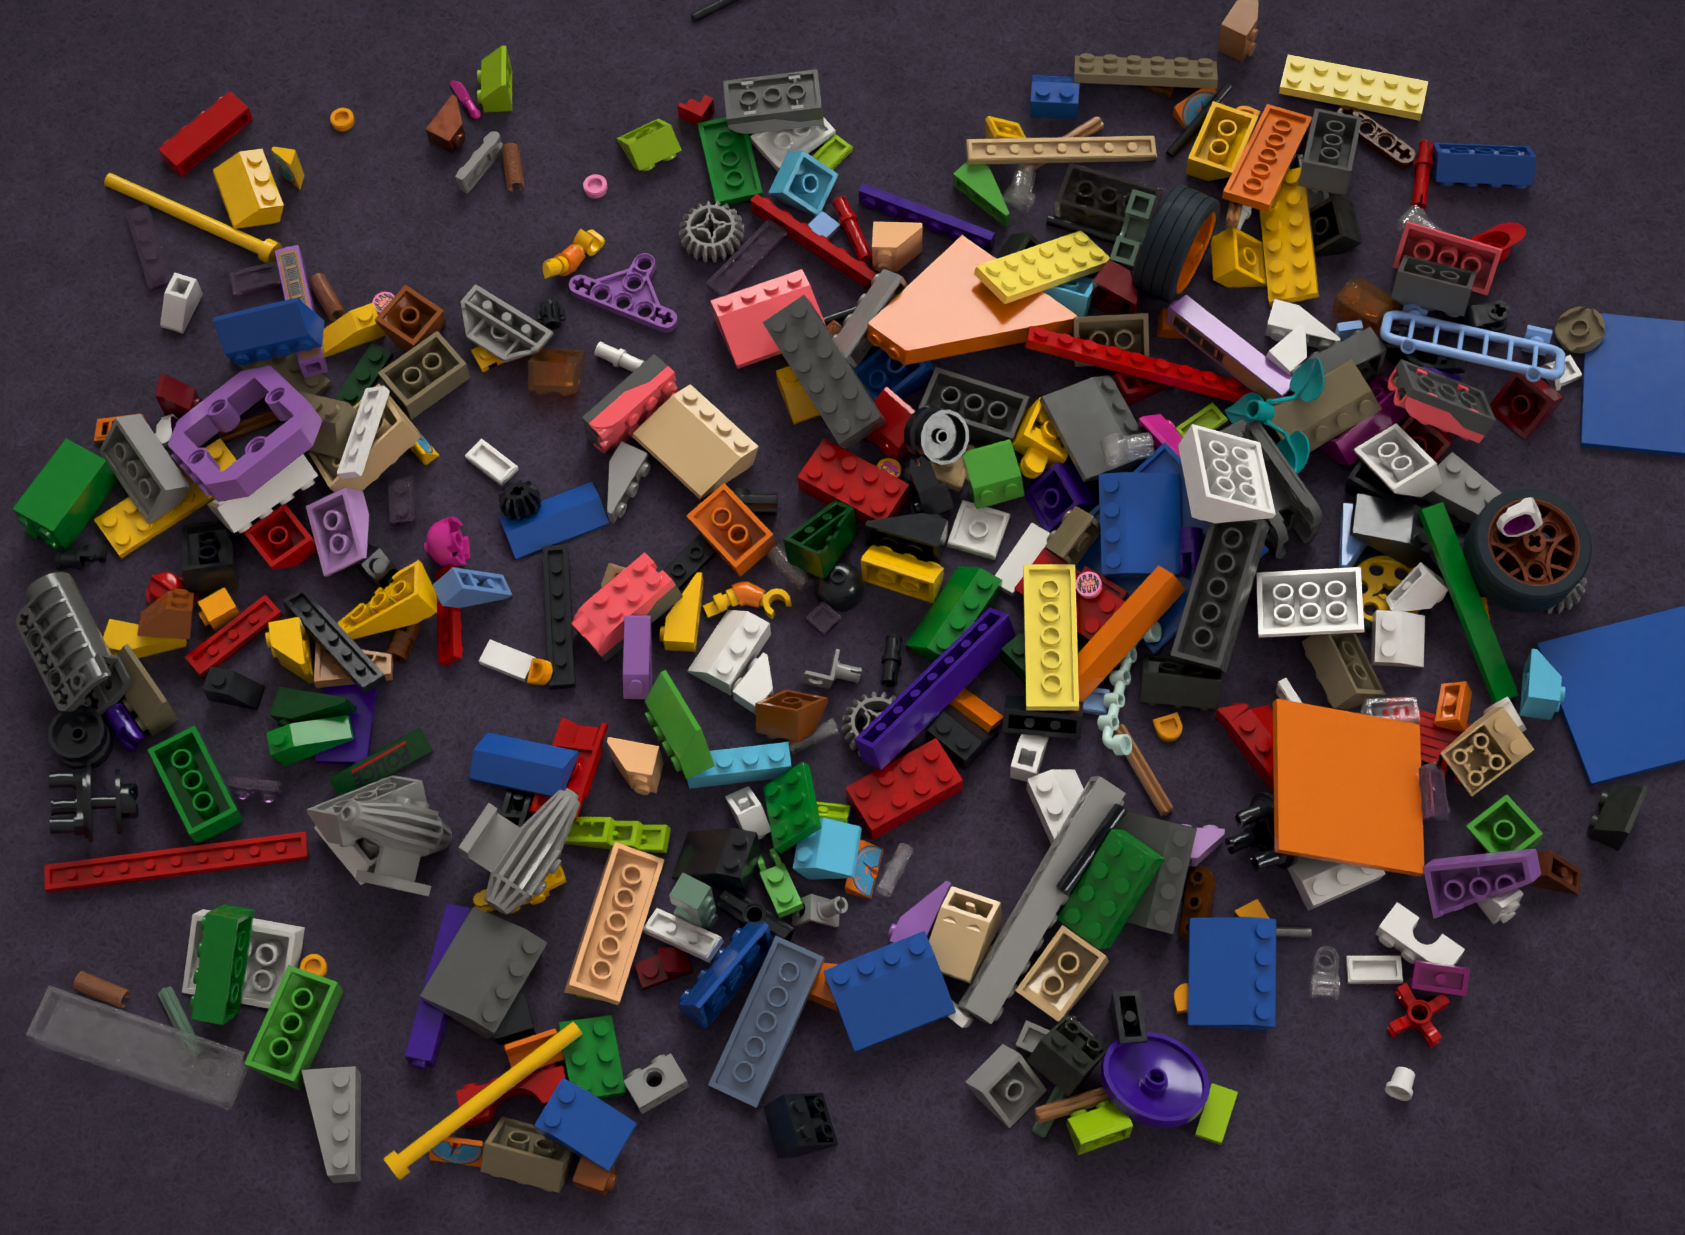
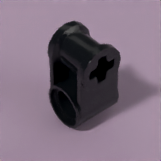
(1485, 318)

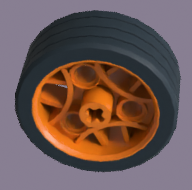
(1176, 244)

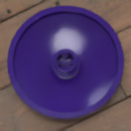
(1155, 1081)

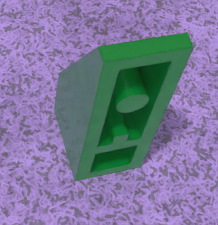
(308, 738)

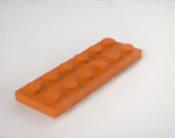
(1267, 158)

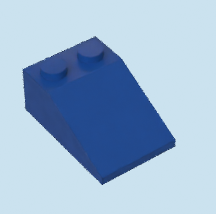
(883, 371)
(585, 1125)

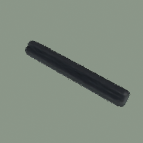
(1091, 848)

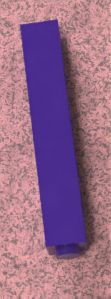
(430, 1021)

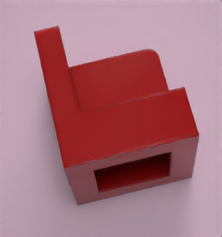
(696, 112)

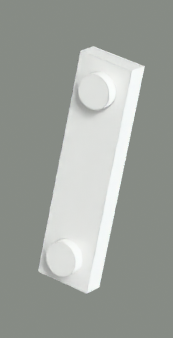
(363, 432)

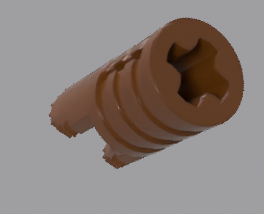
(403, 642)

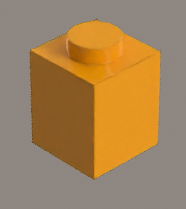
(218, 609)

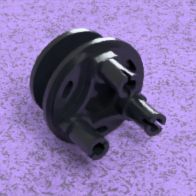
(85, 802)
(1259, 834)

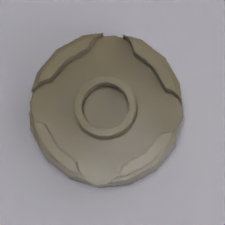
(1580, 330)

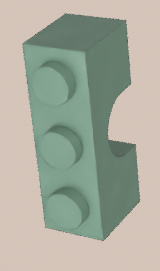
(1135, 226)
(694, 902)

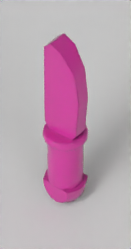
(466, 100)

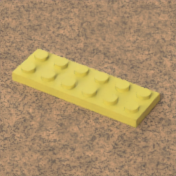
(1353, 87)
(1041, 267)
(1050, 637)

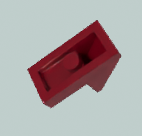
(666, 966)

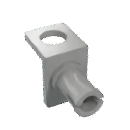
(837, 670)
(821, 910)

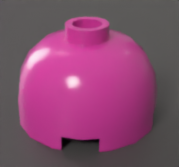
(446, 539)

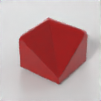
(1227, 714)

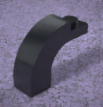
(1421, 358)

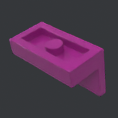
(1440, 978)

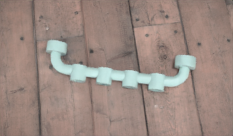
(1121, 743)

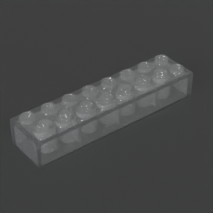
(138, 1047)

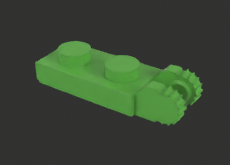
(779, 886)

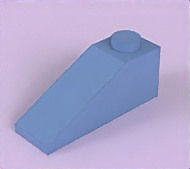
(1349, 547)
(469, 587)

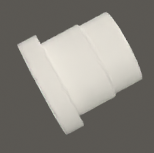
(1401, 1084)

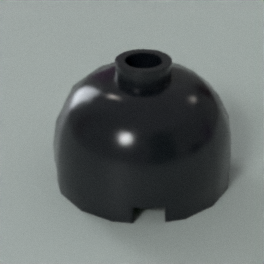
(841, 587)

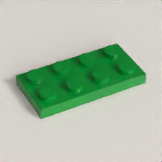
(729, 162)

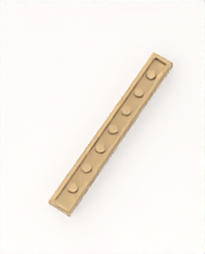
(1060, 150)

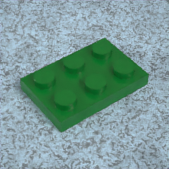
(792, 807)
(594, 1058)

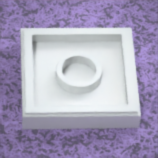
(978, 530)

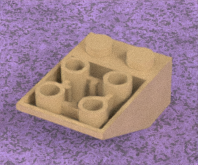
(1486, 750)
(964, 932)

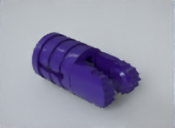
(1190, 548)
(124, 726)

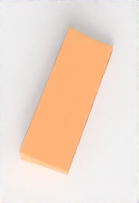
(614, 924)

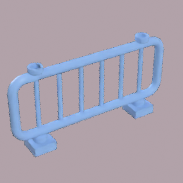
(1535, 342)

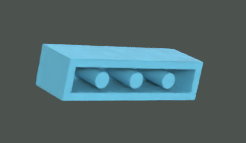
(745, 765)

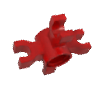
(1425, 1026)

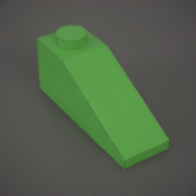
(980, 186)

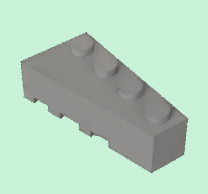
(1462, 490)
(336, 1112)

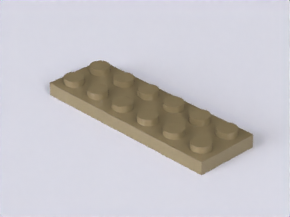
(1145, 71)

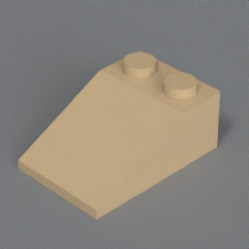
(1062, 974)

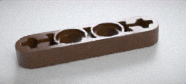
(1380, 133)

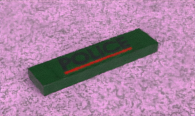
(382, 762)

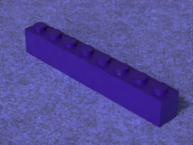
(934, 688)

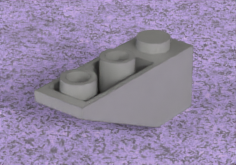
(625, 472)

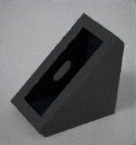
(516, 1023)

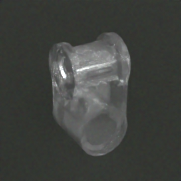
(1325, 979)

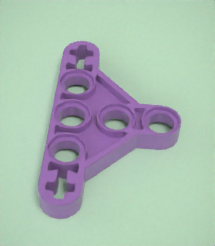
(617, 288)

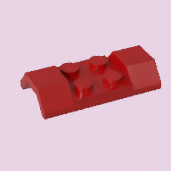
(588, 743)

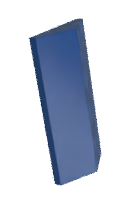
(556, 521)
(522, 765)

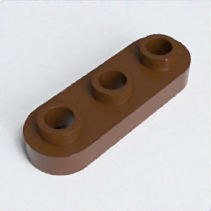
(1197, 891)

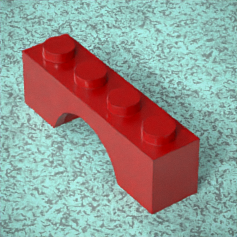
(537, 1085)

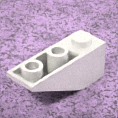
(1287, 316)

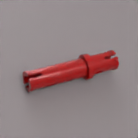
(1423, 166)
(849, 222)

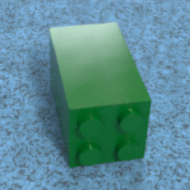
(65, 495)

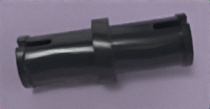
(891, 660)

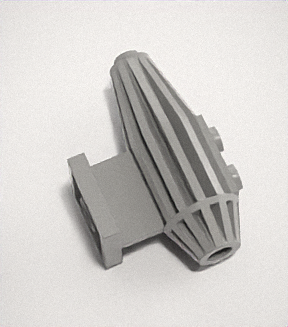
(403, 835)
(520, 855)

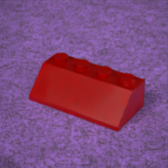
(1254, 738)

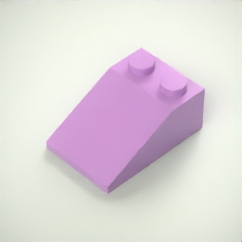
(340, 529)

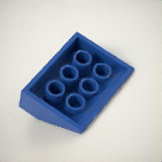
(1139, 523)
(1232, 973)
(727, 974)
(889, 991)

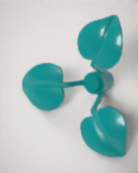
(1308, 384)

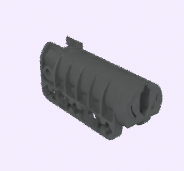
(1291, 499)
(72, 644)

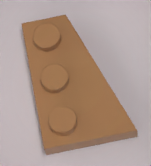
(329, 674)

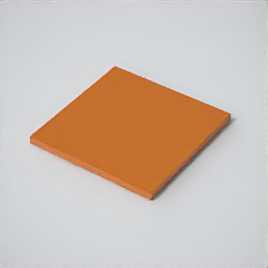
(1347, 788)

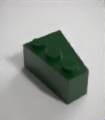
(822, 539)

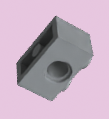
(649, 1097)

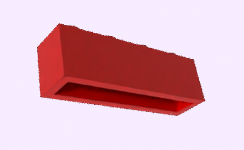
(205, 134)

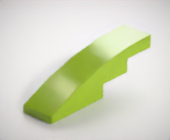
(605, 831)

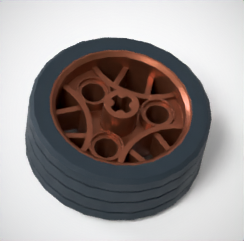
(1530, 552)

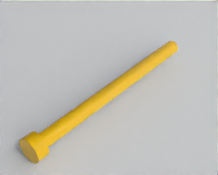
(264, 249)
(400, 1162)

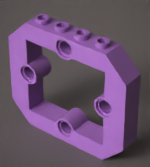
(263, 455)

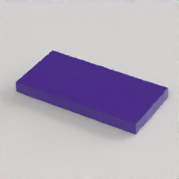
(361, 723)

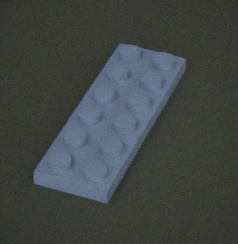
(767, 1021)

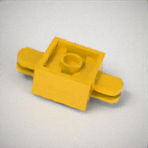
(1038, 442)

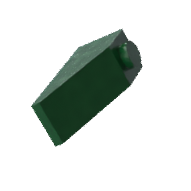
(302, 706)

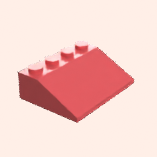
(743, 313)

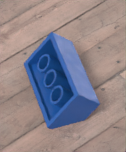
(1484, 165)
(269, 331)

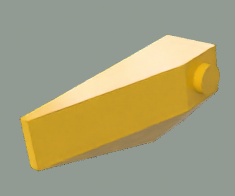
(400, 604)

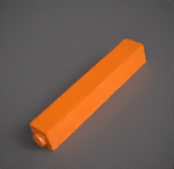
(1126, 628)

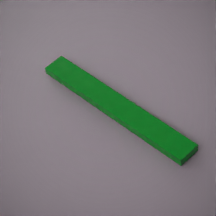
(1467, 602)

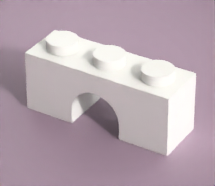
(1398, 932)

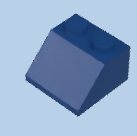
(1054, 97)

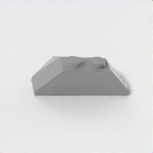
(500, 326)

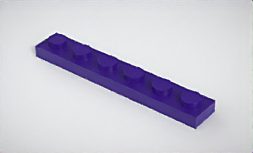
(931, 219)

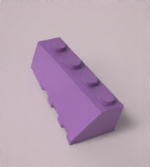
(1475, 878)

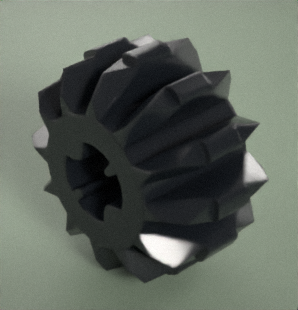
(520, 500)

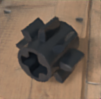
(550, 314)

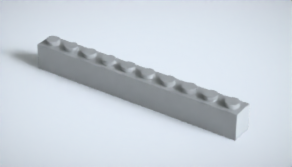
(1037, 905)

